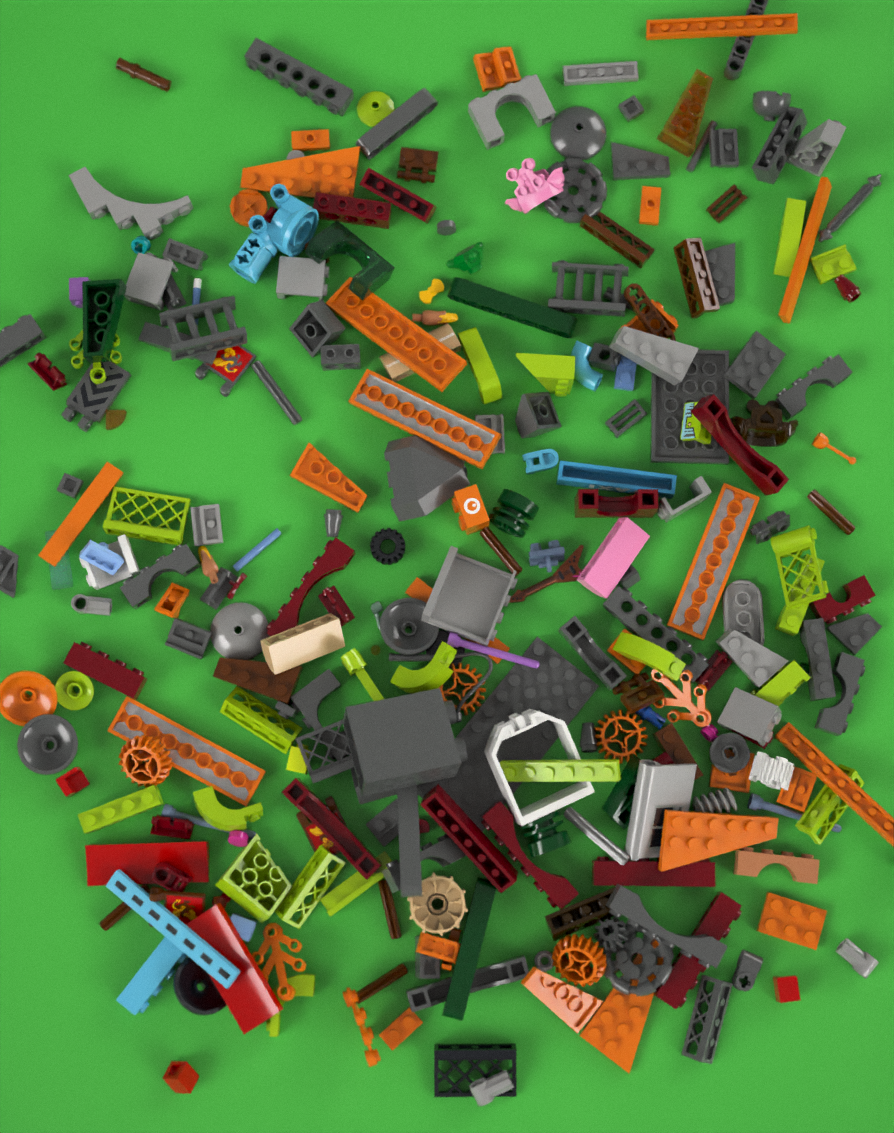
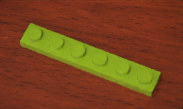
(561, 770)

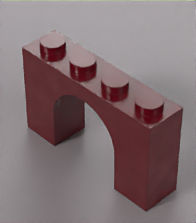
(640, 505)

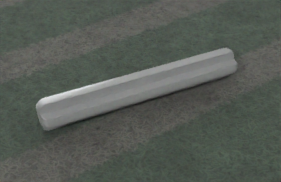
(596, 836)

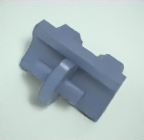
(546, 557)

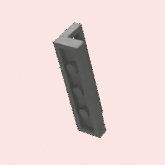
(712, 1025)

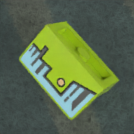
(692, 428)

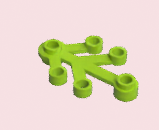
(97, 370)

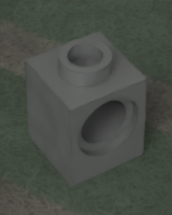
(597, 354)

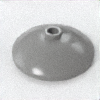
(242, 645)

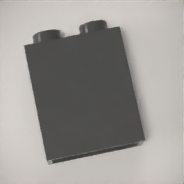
(403, 741)

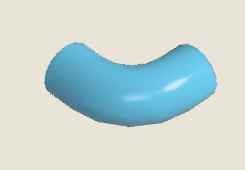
(583, 372)

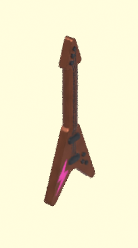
(566, 572)

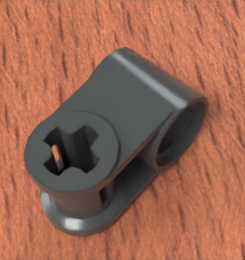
(747, 968)

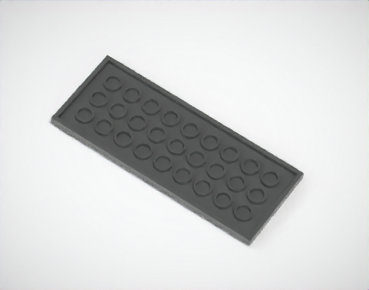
(552, 689)

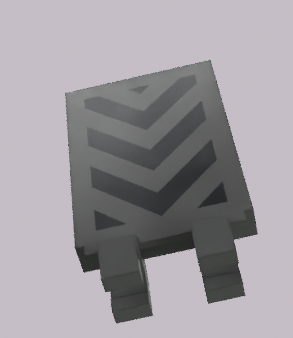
(94, 399)

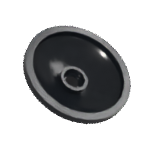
(185, 984)

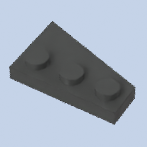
(637, 163)
(722, 269)

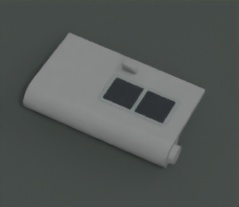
(656, 790)

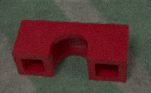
(857, 593)

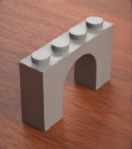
(527, 92)

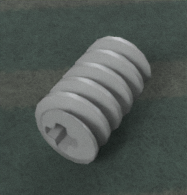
(715, 802)

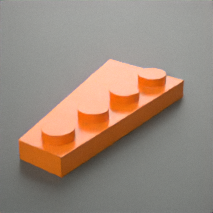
(321, 475)

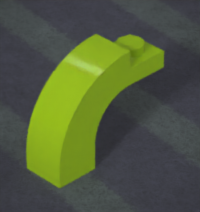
(650, 654)
(430, 676)
(222, 817)
(304, 986)

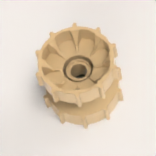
(449, 915)

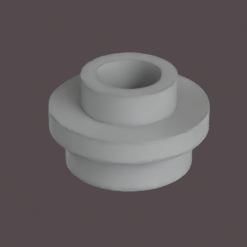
(539, 965)

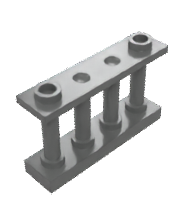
(595, 306)
(205, 344)

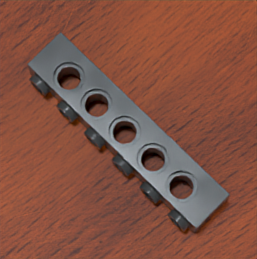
(260, 51)
(628, 619)

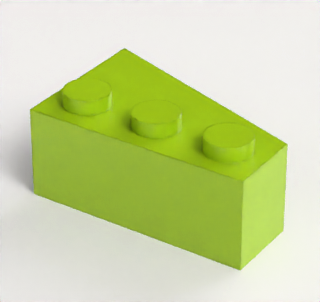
(782, 683)

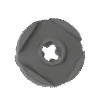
(739, 748)

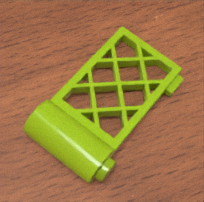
(795, 543)

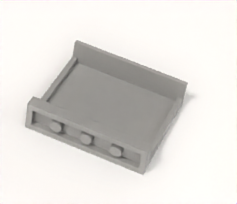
(469, 598)

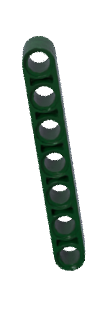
(512, 307)
(469, 950)

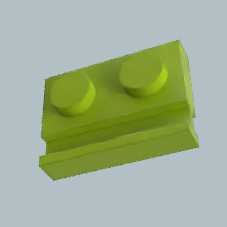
(832, 264)

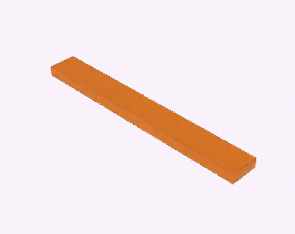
(722, 26)
(805, 250)
(837, 781)

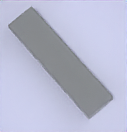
(600, 73)

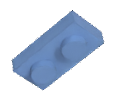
(625, 374)

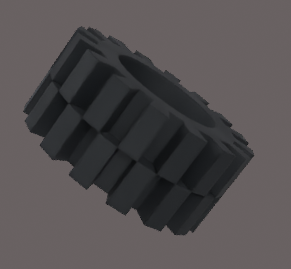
(384, 535)

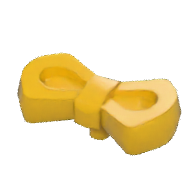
(436, 287)

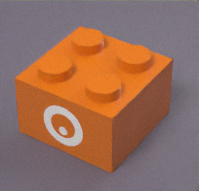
(471, 509)

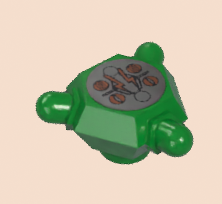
(468, 259)

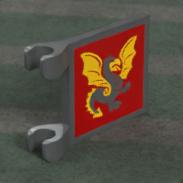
(229, 365)

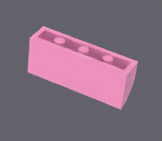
(613, 557)

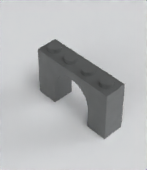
(308, 702)

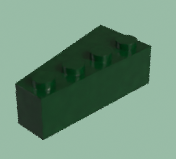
(100, 317)

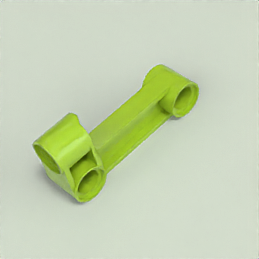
(355, 665)

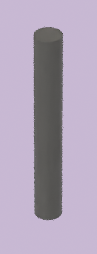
(700, 148)

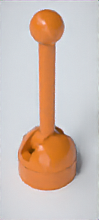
(821, 441)

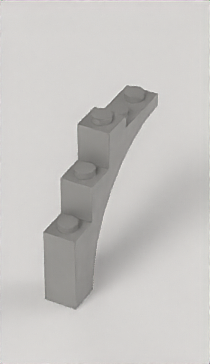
(124, 212)

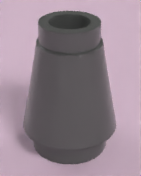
(333, 522)
(588, 742)

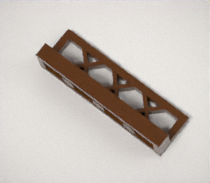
(615, 240)
(698, 275)

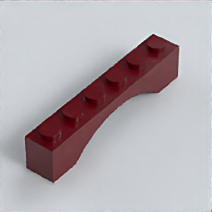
(715, 419)
(334, 559)
(352, 848)
(555, 886)

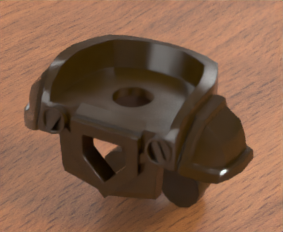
(765, 425)

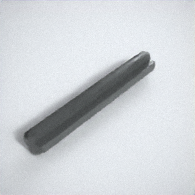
(276, 392)

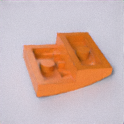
(496, 68)

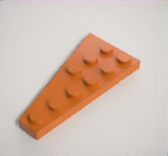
(304, 176)
(702, 835)
(620, 1022)

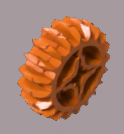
(448, 692)
(617, 727)
(139, 750)
(577, 966)

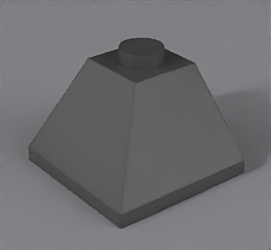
(536, 415)

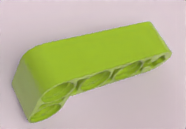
(481, 365)

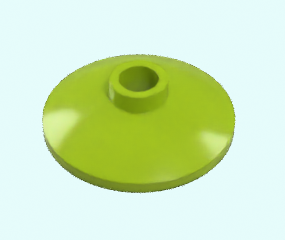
(370, 115)
(65, 690)

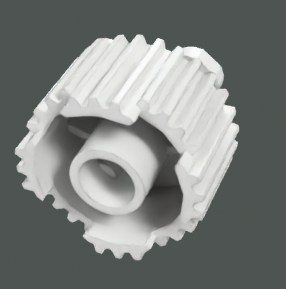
(771, 771)

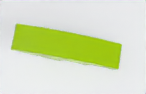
(789, 236)

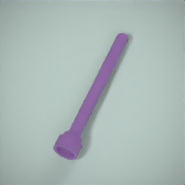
(456, 641)

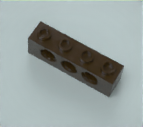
(579, 915)

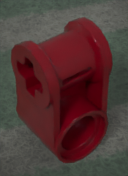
(172, 879)

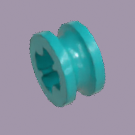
(144, 241)

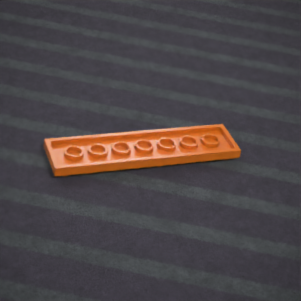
(398, 336)

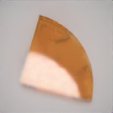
(114, 418)

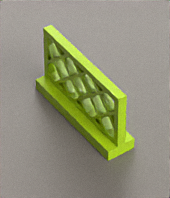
(142, 531)

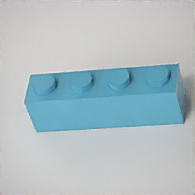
(150, 977)

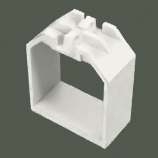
(516, 725)

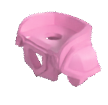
(533, 186)

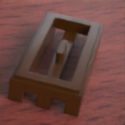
(738, 193)

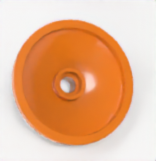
(18, 705)

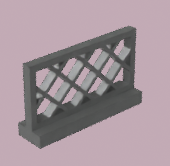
(332, 768)

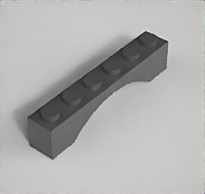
(701, 946)
(485, 977)

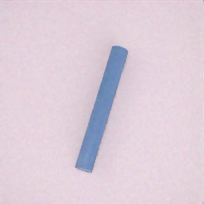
(257, 549)

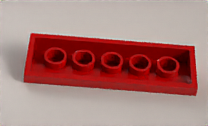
(140, 860)
(250, 994)

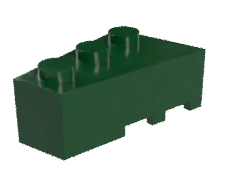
(620, 800)

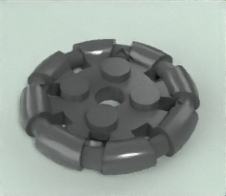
(583, 184)
(642, 971)

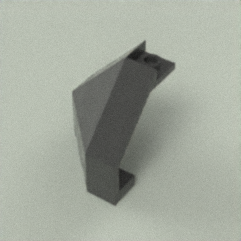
(422, 476)

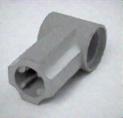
(94, 605)
(861, 961)
(485, 1089)

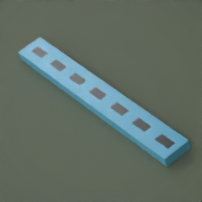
(173, 929)

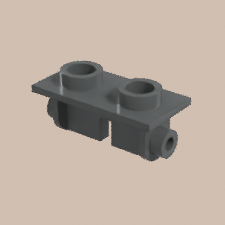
(172, 295)
(777, 523)
(216, 592)

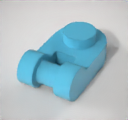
(547, 458)

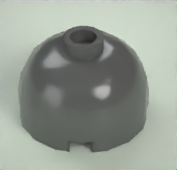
(770, 104)

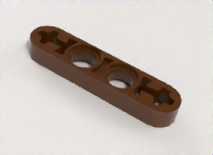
(652, 313)

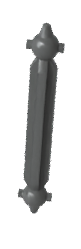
(849, 208)

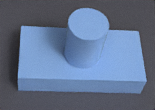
(101, 556)

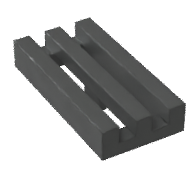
(614, 428)

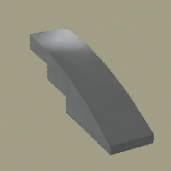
(161, 338)

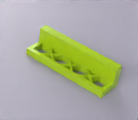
(258, 722)
(819, 810)
(305, 885)
(352, 887)

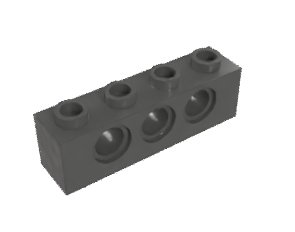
(779, 145)

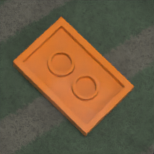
(791, 920)

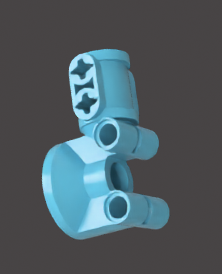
(288, 232)

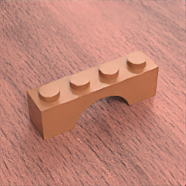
(801, 868)

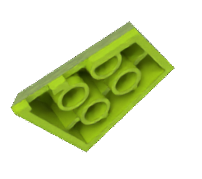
(552, 371)
(255, 881)

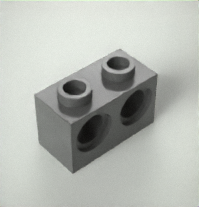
(340, 357)

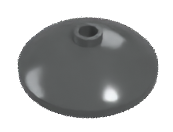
(574, 142)
(402, 615)
(34, 742)

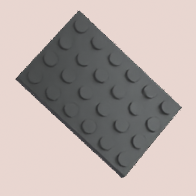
(667, 410)

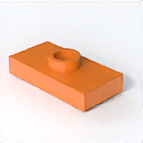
(310, 140)
(650, 205)
(438, 947)

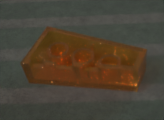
(685, 119)

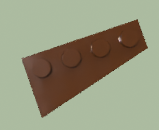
(259, 678)

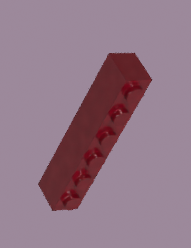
(469, 838)
(647, 874)
(685, 970)

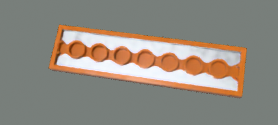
(425, 418)
(713, 561)
(190, 751)

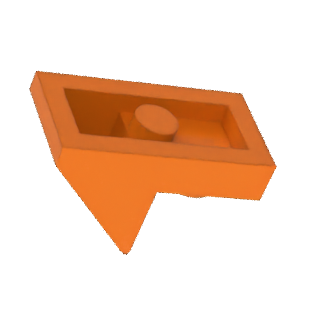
(172, 600)

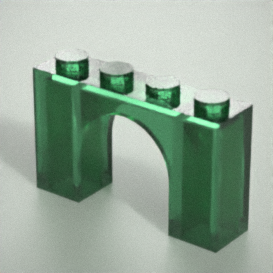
(340, 240)

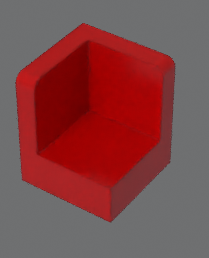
(72, 781)
(786, 989)
(181, 1077)

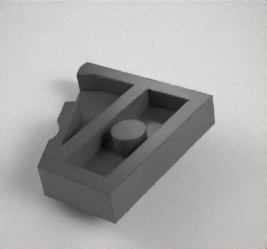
(8, 571)
(855, 632)

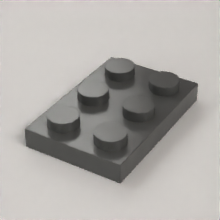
(754, 365)

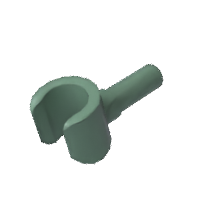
(376, 608)

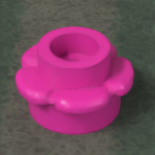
(709, 732)

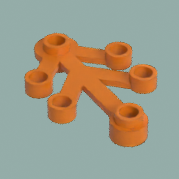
(684, 699)
(277, 957)
(351, 997)

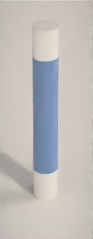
(196, 295)

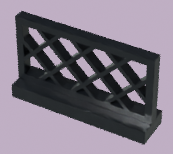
(472, 1052)

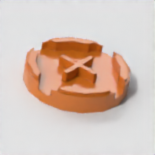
(247, 204)

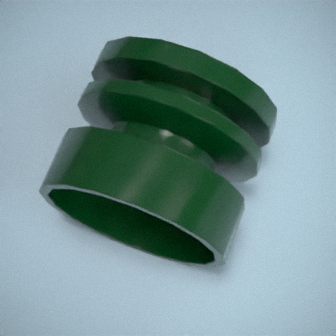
(514, 510)
(545, 834)

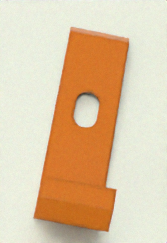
(454, 936)

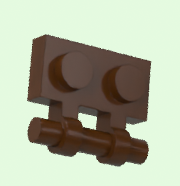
(417, 160)
(640, 697)

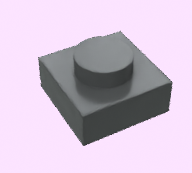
(631, 108)
(70, 485)
(285, 710)

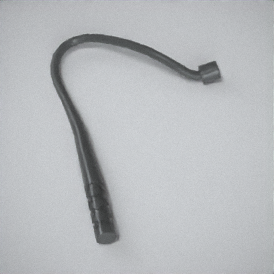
(425, 657)

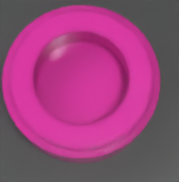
(238, 838)

